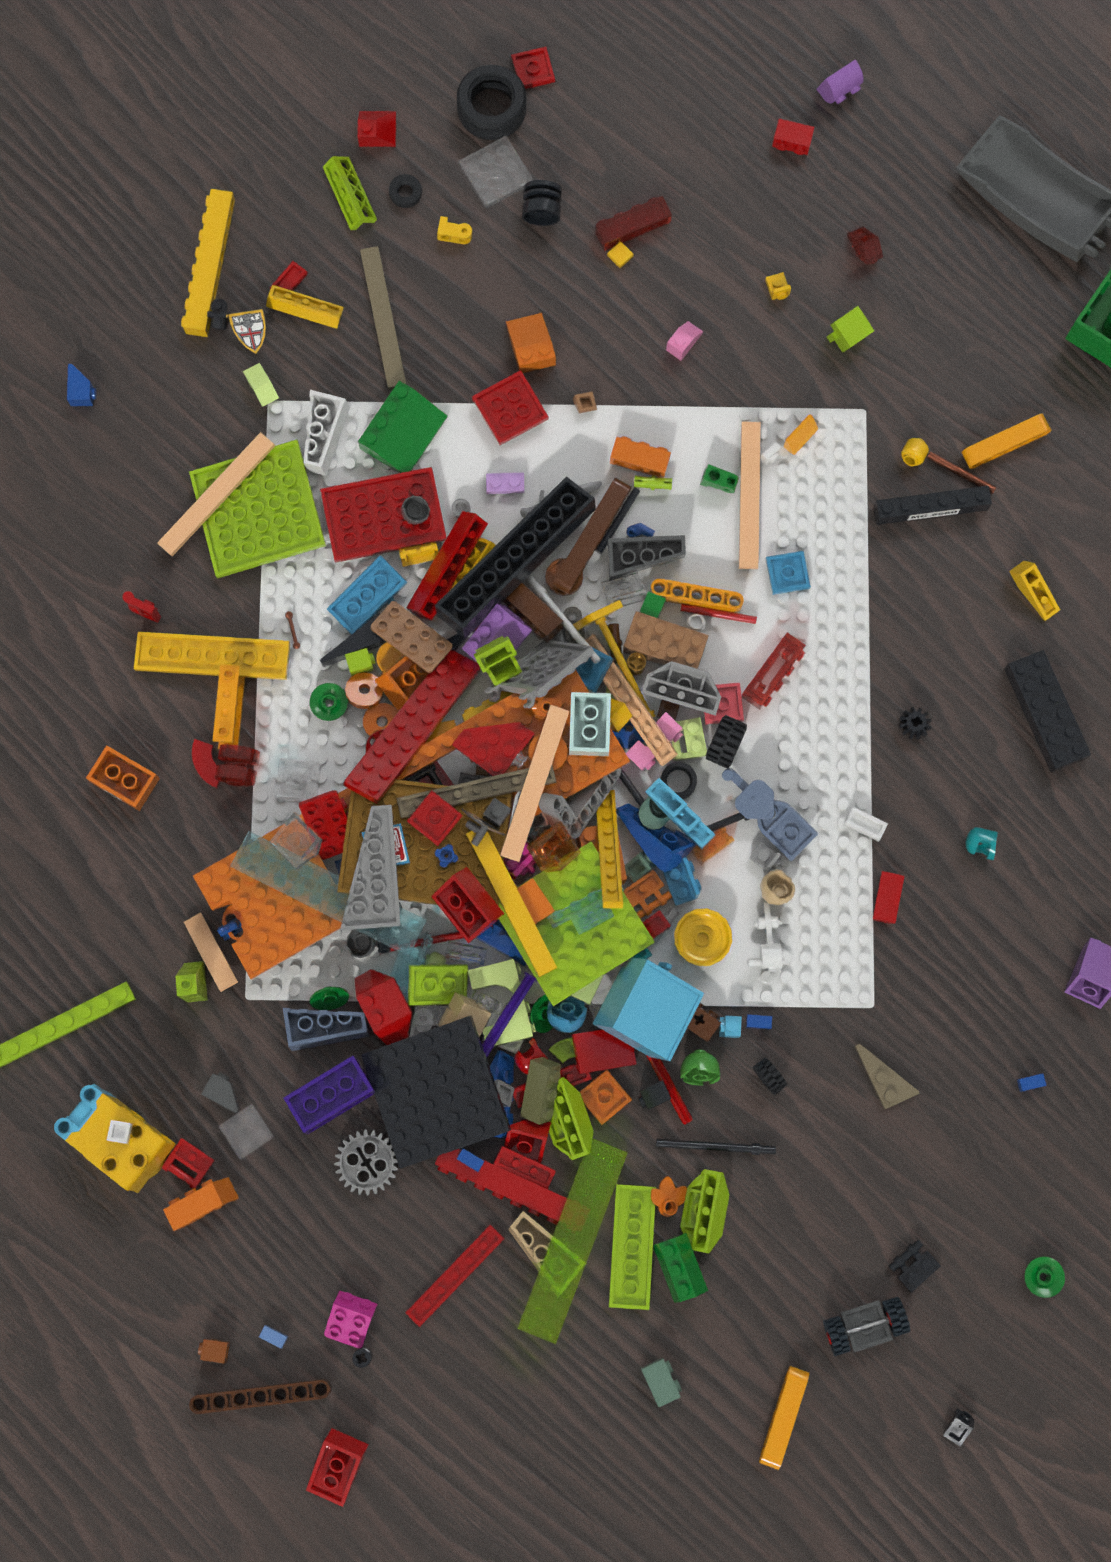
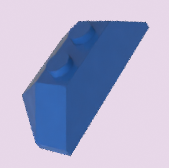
(498, 939)

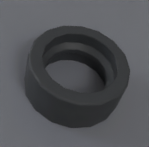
(687, 769)

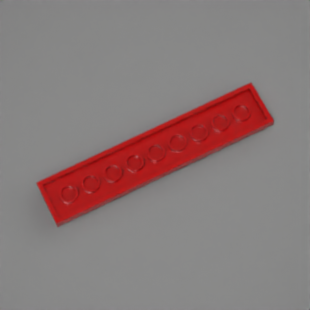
(411, 727)

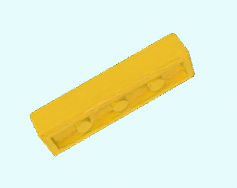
(304, 306)

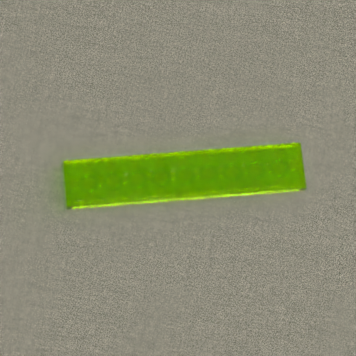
(572, 1242)

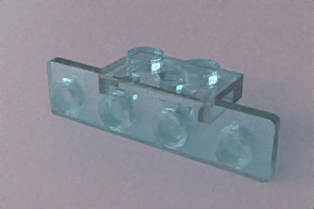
(583, 913)
(401, 965)

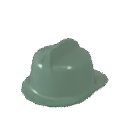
(651, 815)

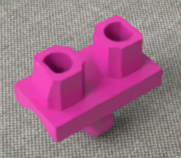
(523, 866)

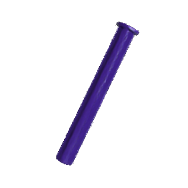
(508, 1013)

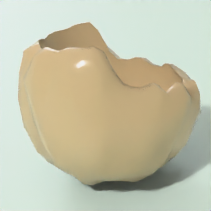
(777, 887)

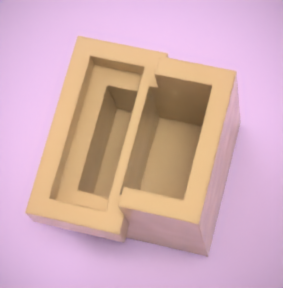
(461, 1007)

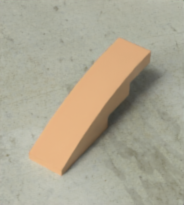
(210, 952)

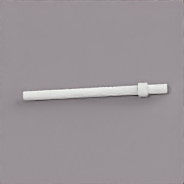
(542, 593)

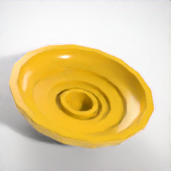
(703, 937)

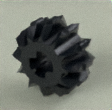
(907, 720)

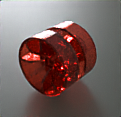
(237, 769)

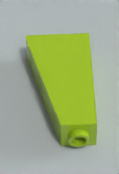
(192, 982)

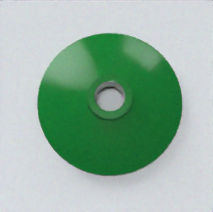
(325, 693)
(329, 998)
(539, 1015)
(1054, 1277)

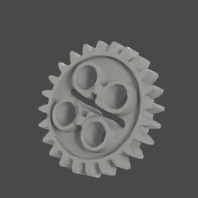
(351, 1172)

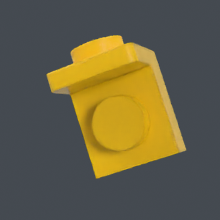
(778, 286)

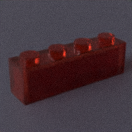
(633, 223)

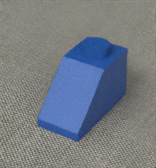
(79, 388)

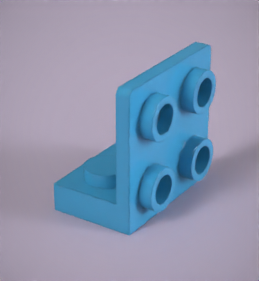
(682, 883)

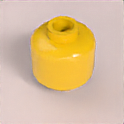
(914, 451)

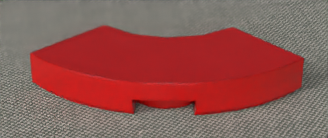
(204, 762)

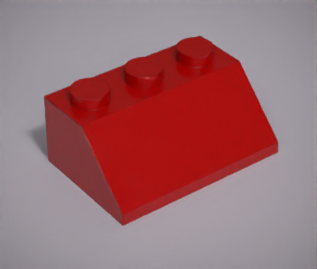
(467, 904)

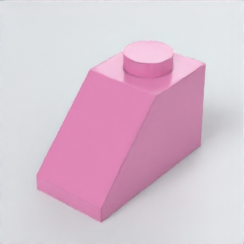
(683, 340)

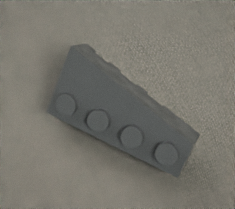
(641, 553)

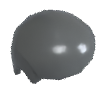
(415, 510)
(360, 944)

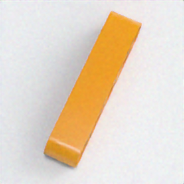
(1006, 441)
(706, 593)
(784, 1417)

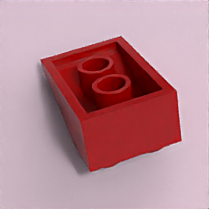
(337, 1467)

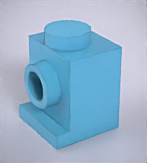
(730, 1026)

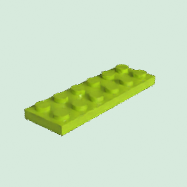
(632, 1248)

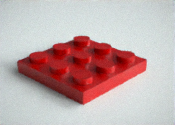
(510, 407)

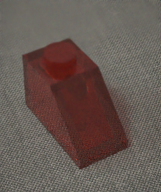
(866, 245)

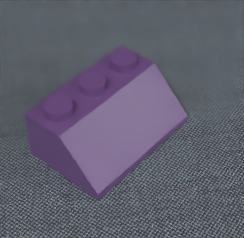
(498, 623)

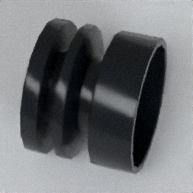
(541, 202)

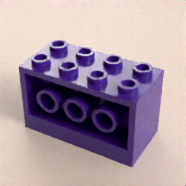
(329, 1095)

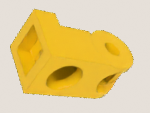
(454, 232)

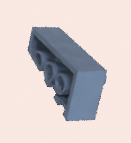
(323, 1027)

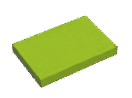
(436, 983)

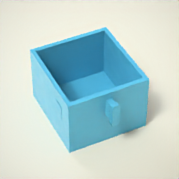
(648, 1008)

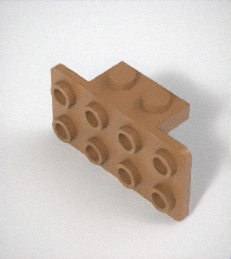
(411, 636)

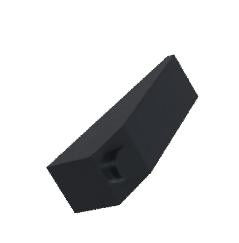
(359, 640)

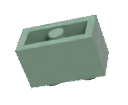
(661, 1382)

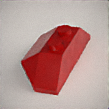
(383, 1005)

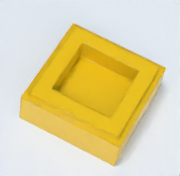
(620, 254)

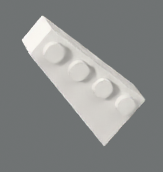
(323, 429)

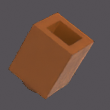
(214, 1350)

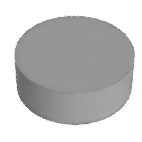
(460, 505)

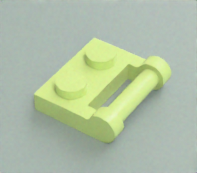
(693, 739)

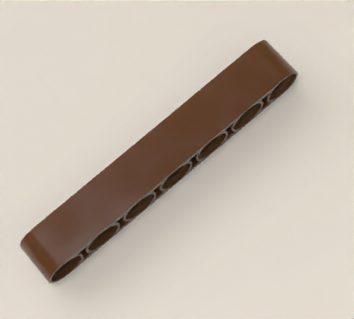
(591, 536)
(250, 1395)

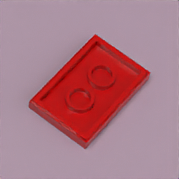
(601, 1051)

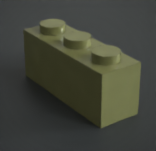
(540, 1090)

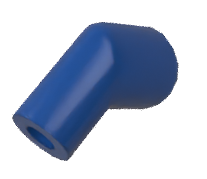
(639, 529)

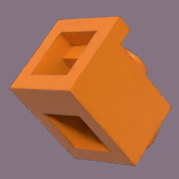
(538, 706)

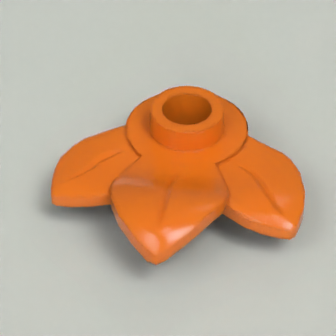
(668, 1194)

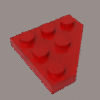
(493, 746)

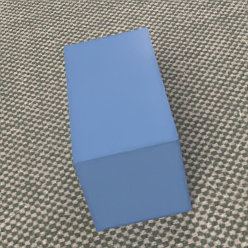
(273, 1336)

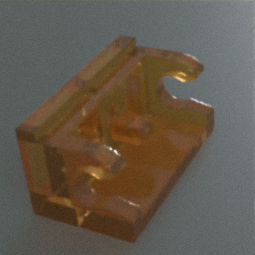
(714, 847)

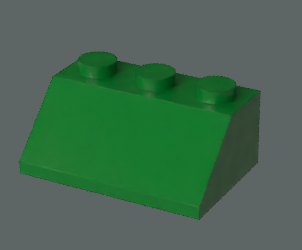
(680, 1268)

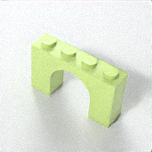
(505, 975)

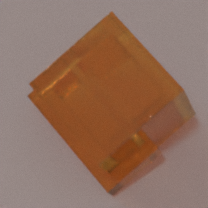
(553, 849)

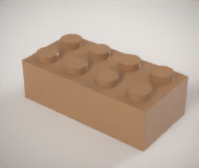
(664, 641)

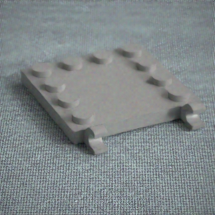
(542, 670)

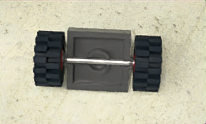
(866, 1326)

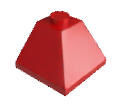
(377, 128)
(528, 1138)

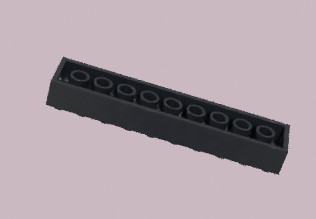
(515, 557)

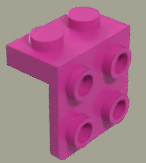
(350, 1319)

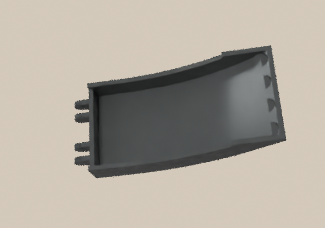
(1038, 190)

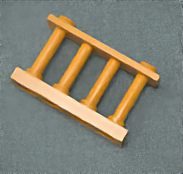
(228, 706)

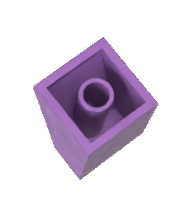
(1092, 974)

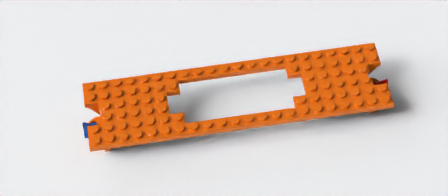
(282, 927)

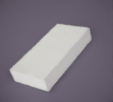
(865, 823)

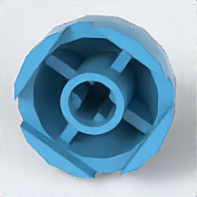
(567, 1015)

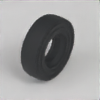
(405, 202)

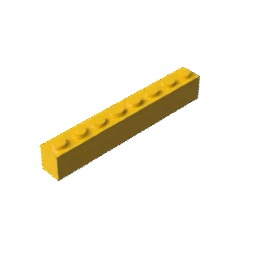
(209, 262)

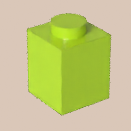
(360, 661)

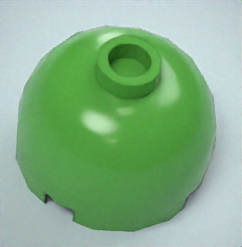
(700, 1067)

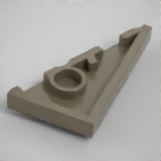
(887, 1083)

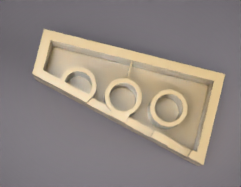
(531, 1238)

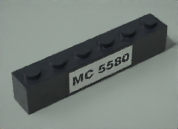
(932, 505)

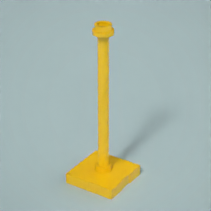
(599, 618)

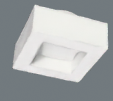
(771, 454)
(119, 1132)

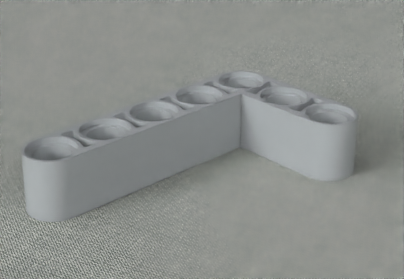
(581, 808)

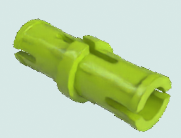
(652, 482)

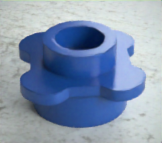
(448, 849)

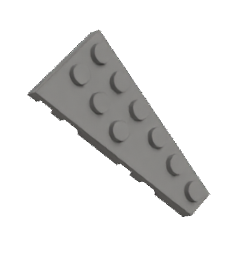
(374, 888)

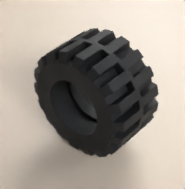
(726, 741)

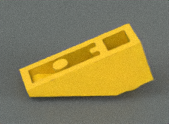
(1035, 589)

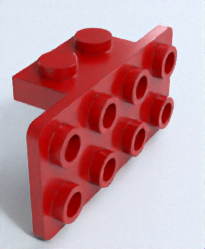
(328, 819)

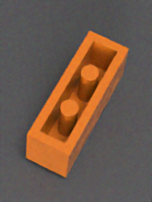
(640, 457)

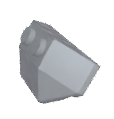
(683, 687)

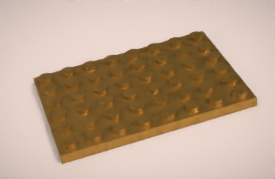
(423, 874)

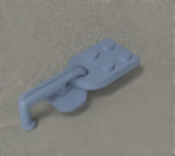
(786, 830)

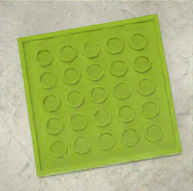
(265, 516)
(593, 953)

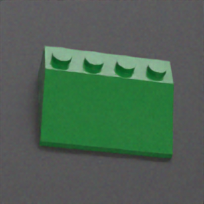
(402, 429)

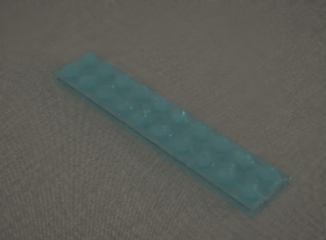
(317, 889)

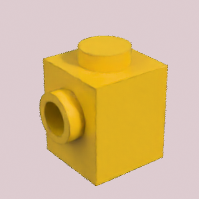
(618, 715)

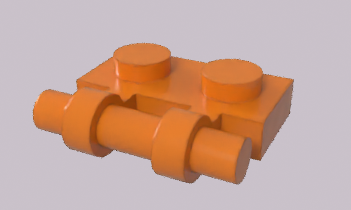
(644, 888)

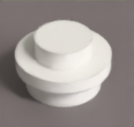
(696, 622)

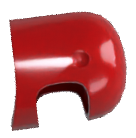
(523, 1059)

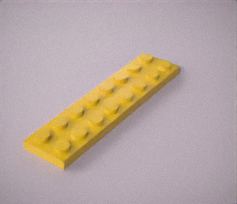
(206, 653)

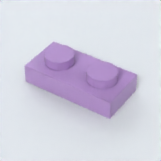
(505, 483)

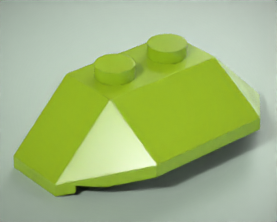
(570, 1122)
(705, 1210)

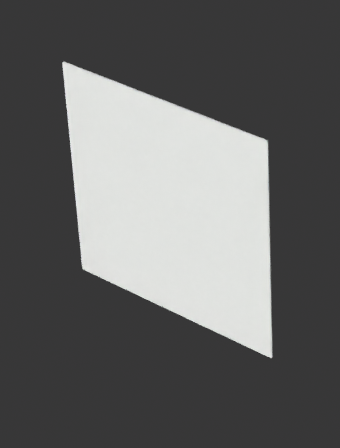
(803, 745)

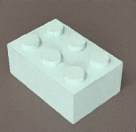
(590, 724)

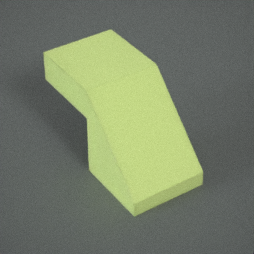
(260, 384)

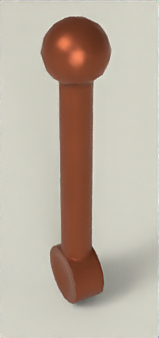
(289, 616)

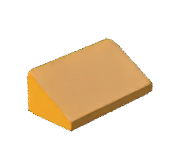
(801, 435)

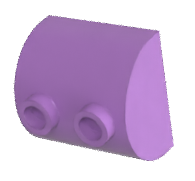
(841, 82)

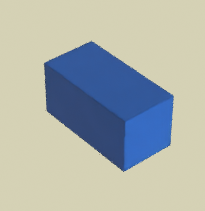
(759, 1022)
(1031, 1082)
(470, 1160)

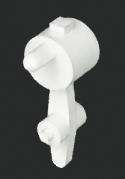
(771, 953)

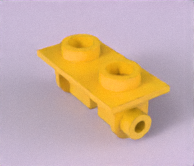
(418, 554)

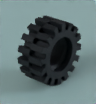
(770, 1076)

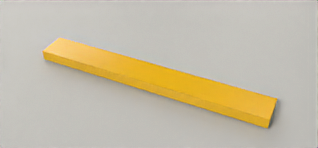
(609, 853)
(513, 905)

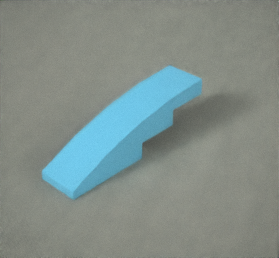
(680, 813)

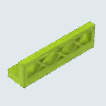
(346, 192)

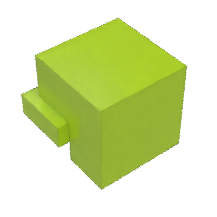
(850, 329)
(498, 660)

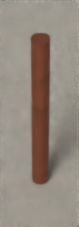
(959, 471)

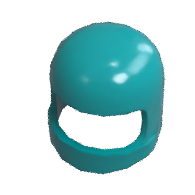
(986, 837)

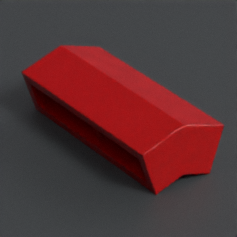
(888, 897)

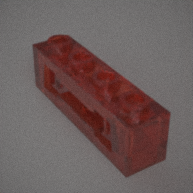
(792, 646)

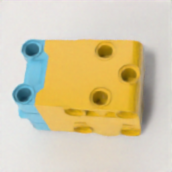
(125, 1164)

